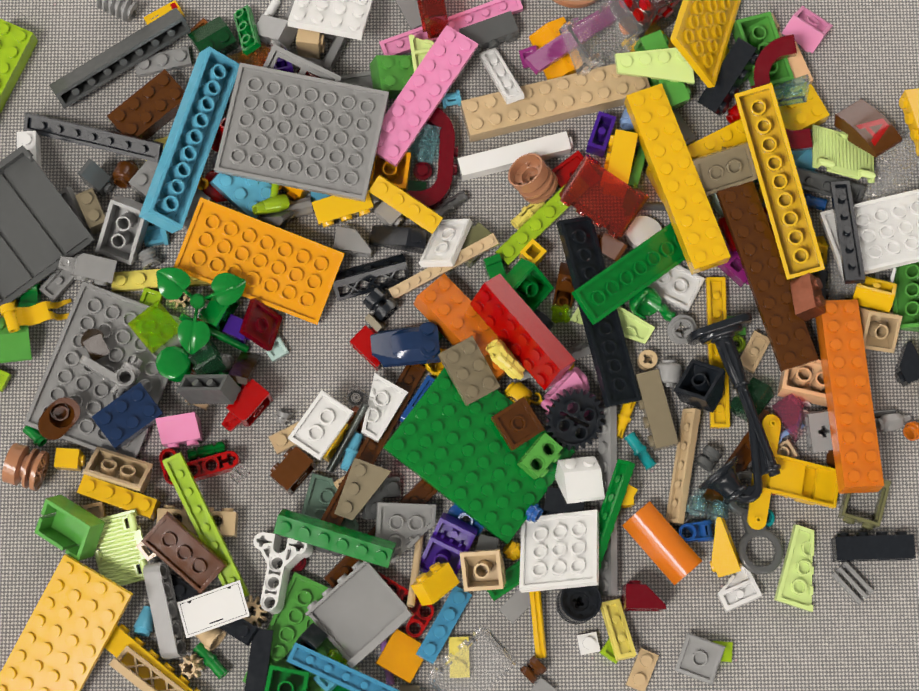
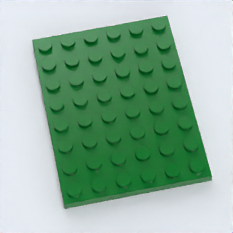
(468, 459)

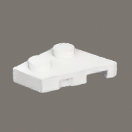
(739, 590)

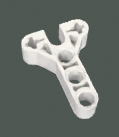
(290, 556)

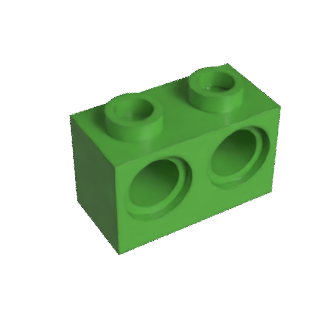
(537, 453)

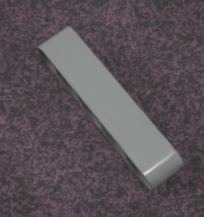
(164, 610)

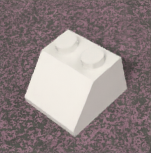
(580, 479)

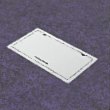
(213, 609)

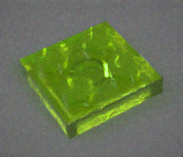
(154, 327)

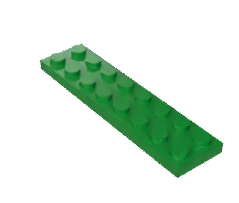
(629, 275)

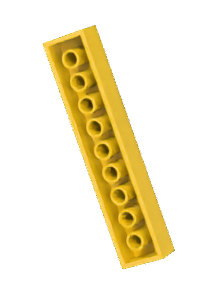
(794, 117)
(677, 179)
(779, 181)

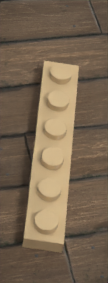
(683, 466)

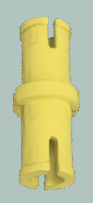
(525, 214)

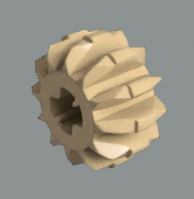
(250, 604)

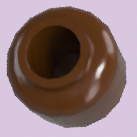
(124, 172)

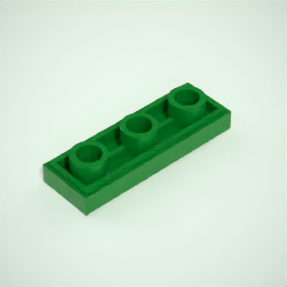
(247, 30)

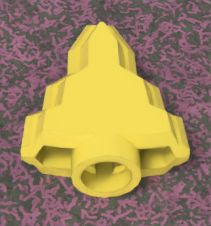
(505, 359)

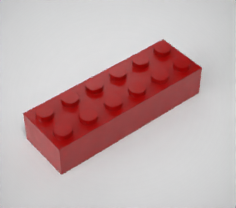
(522, 331)

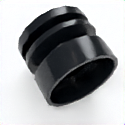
(589, 599)

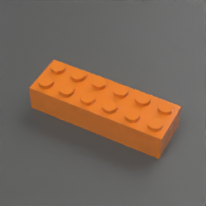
(455, 317)

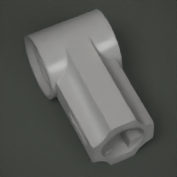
(300, 208)

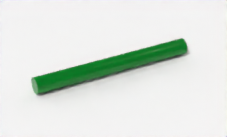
(221, 336)

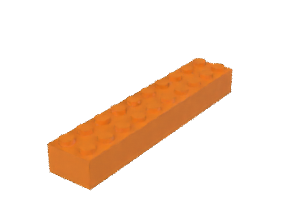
(849, 398)

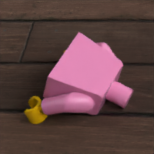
(573, 378)

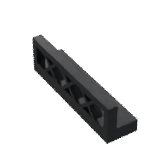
(368, 271)

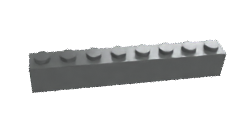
(120, 57)

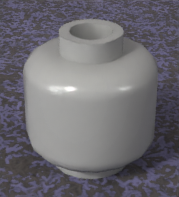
(669, 372)

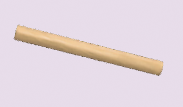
(415, 571)

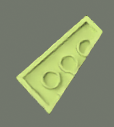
(655, 64)
(632, 326)
(796, 575)

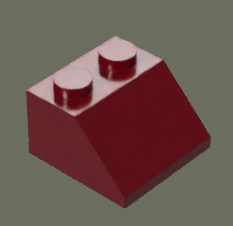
(640, 598)

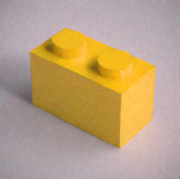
(875, 294)
(435, 583)

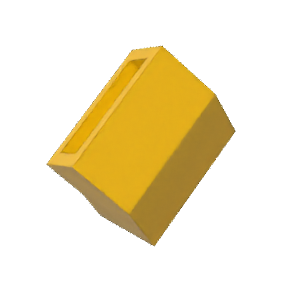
(628, 501)

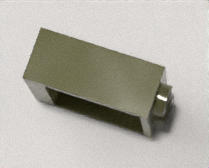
(878, 513)

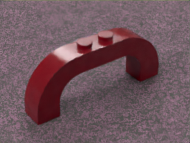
(776, 50)
(440, 189)

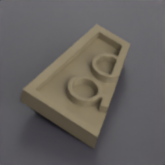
(359, 487)

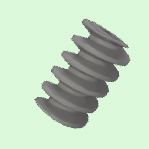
(119, 8)

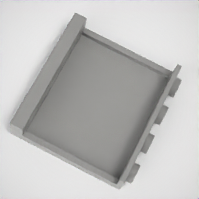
(359, 612)

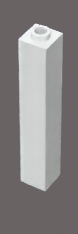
(503, 157)

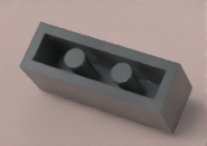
(492, 31)
(209, 389)

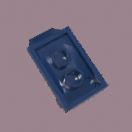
(407, 345)

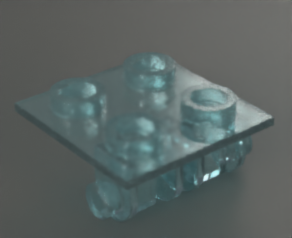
(425, 144)
(699, 504)

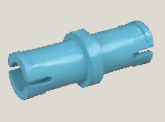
(351, 451)

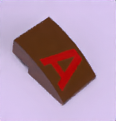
(867, 128)

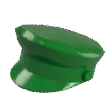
(173, 363)

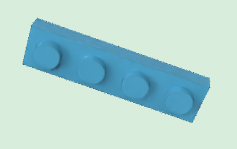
(443, 625)

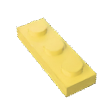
(617, 629)

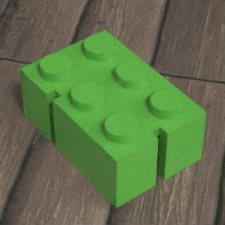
(69, 527)

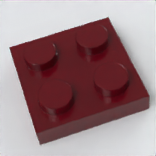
(260, 324)

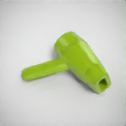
(273, 204)

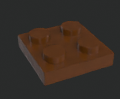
(517, 423)

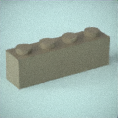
(656, 411)

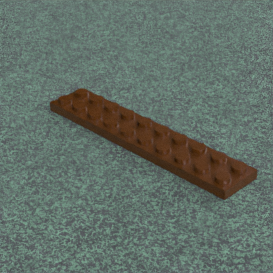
(766, 275)

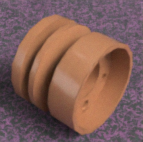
(532, 178)
(25, 466)

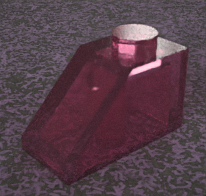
(791, 414)

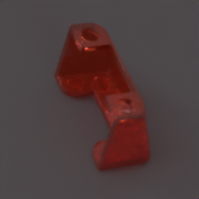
(602, 197)

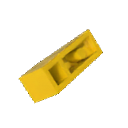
(724, 554)

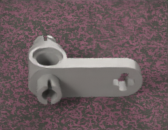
(130, 368)

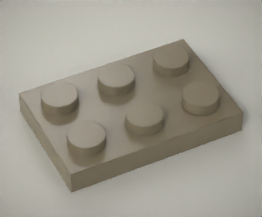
(725, 168)
(469, 370)

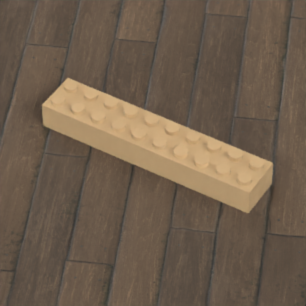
(549, 102)

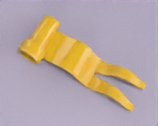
(31, 315)

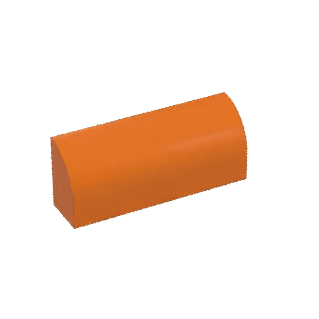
(662, 543)

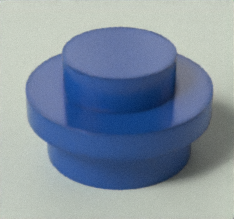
(534, 512)

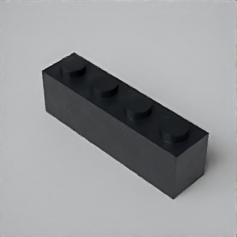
(732, 73)
(873, 548)

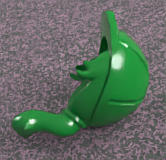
(649, 302)

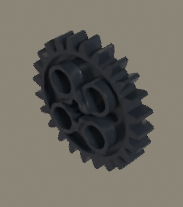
(582, 402)

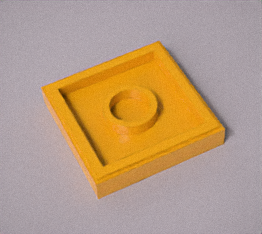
(400, 656)

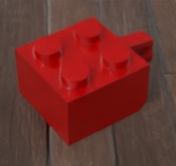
(248, 406)

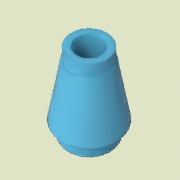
(144, 623)

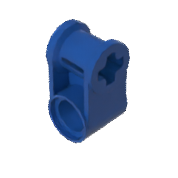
(699, 531)

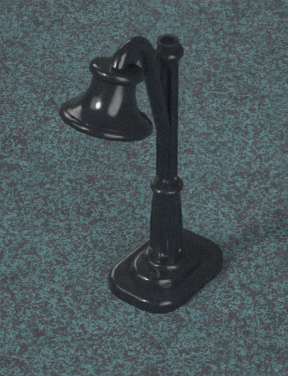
(763, 461)

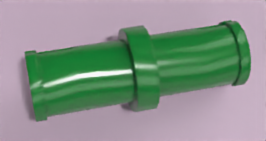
(211, 661)

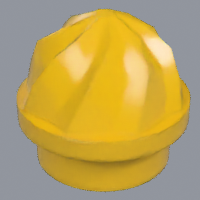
(512, 550)

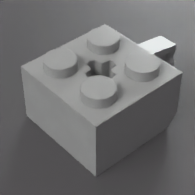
(89, 267)

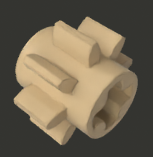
(177, 302)
(192, 671)

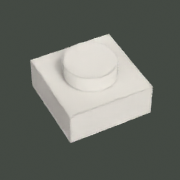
(588, 643)

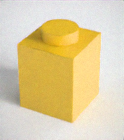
(533, 252)
(69, 459)

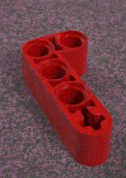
(202, 464)
(416, 618)

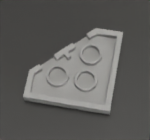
(403, 523)

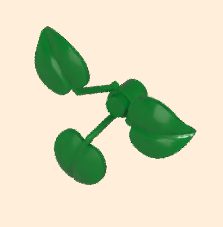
(173, 283)

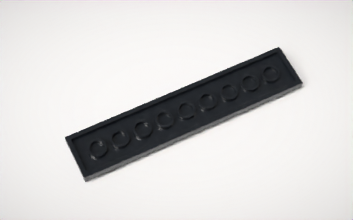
(606, 336)

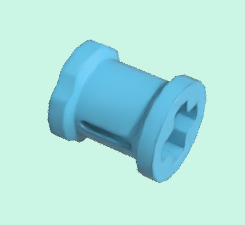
(451, 99)

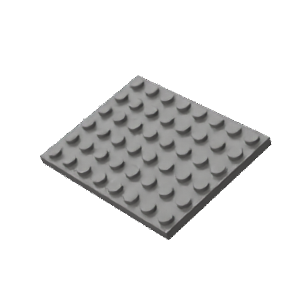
(302, 132)
(68, 378)

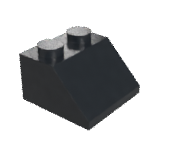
(701, 385)

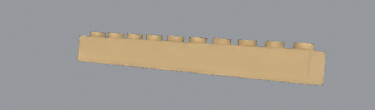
(434, 272)

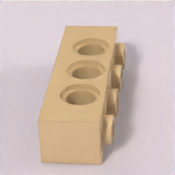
(227, 528)

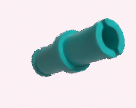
(640, 451)

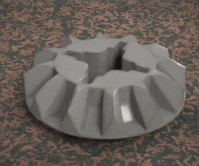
(686, 321)

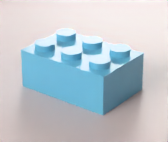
(241, 192)

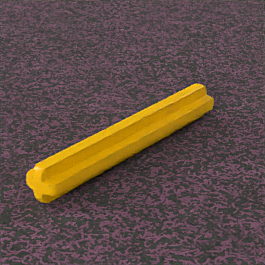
(538, 624)

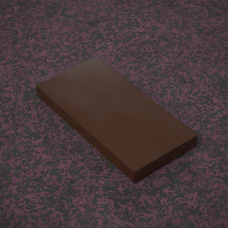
(184, 552)

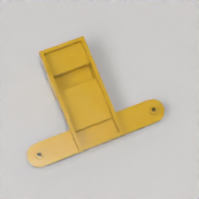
(798, 480)

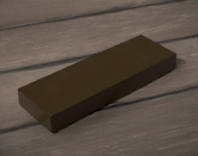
(244, 367)

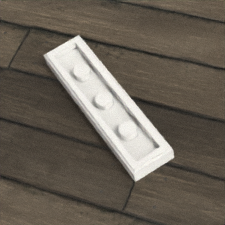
(501, 75)

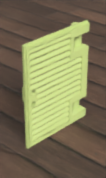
(839, 155)
(119, 549)

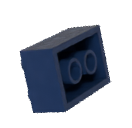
(127, 416)

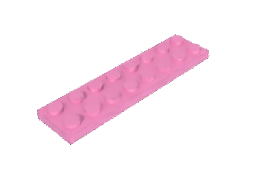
(423, 93)

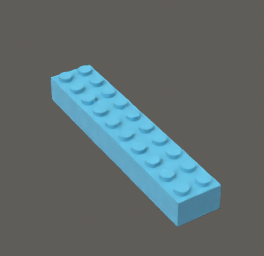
(190, 141)

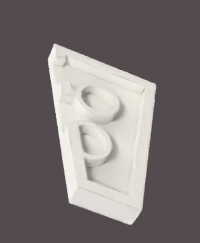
(383, 404)

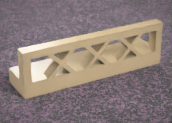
(134, 677)

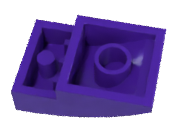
(447, 542)

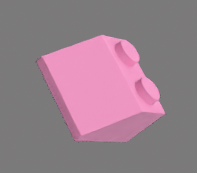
(807, 29)
(180, 430)

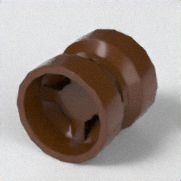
(533, 664)

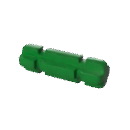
(206, 450)

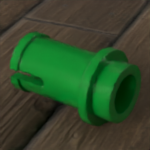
(35, 436)

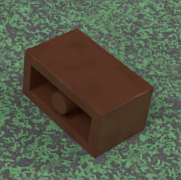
(807, 297)

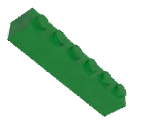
(334, 538)

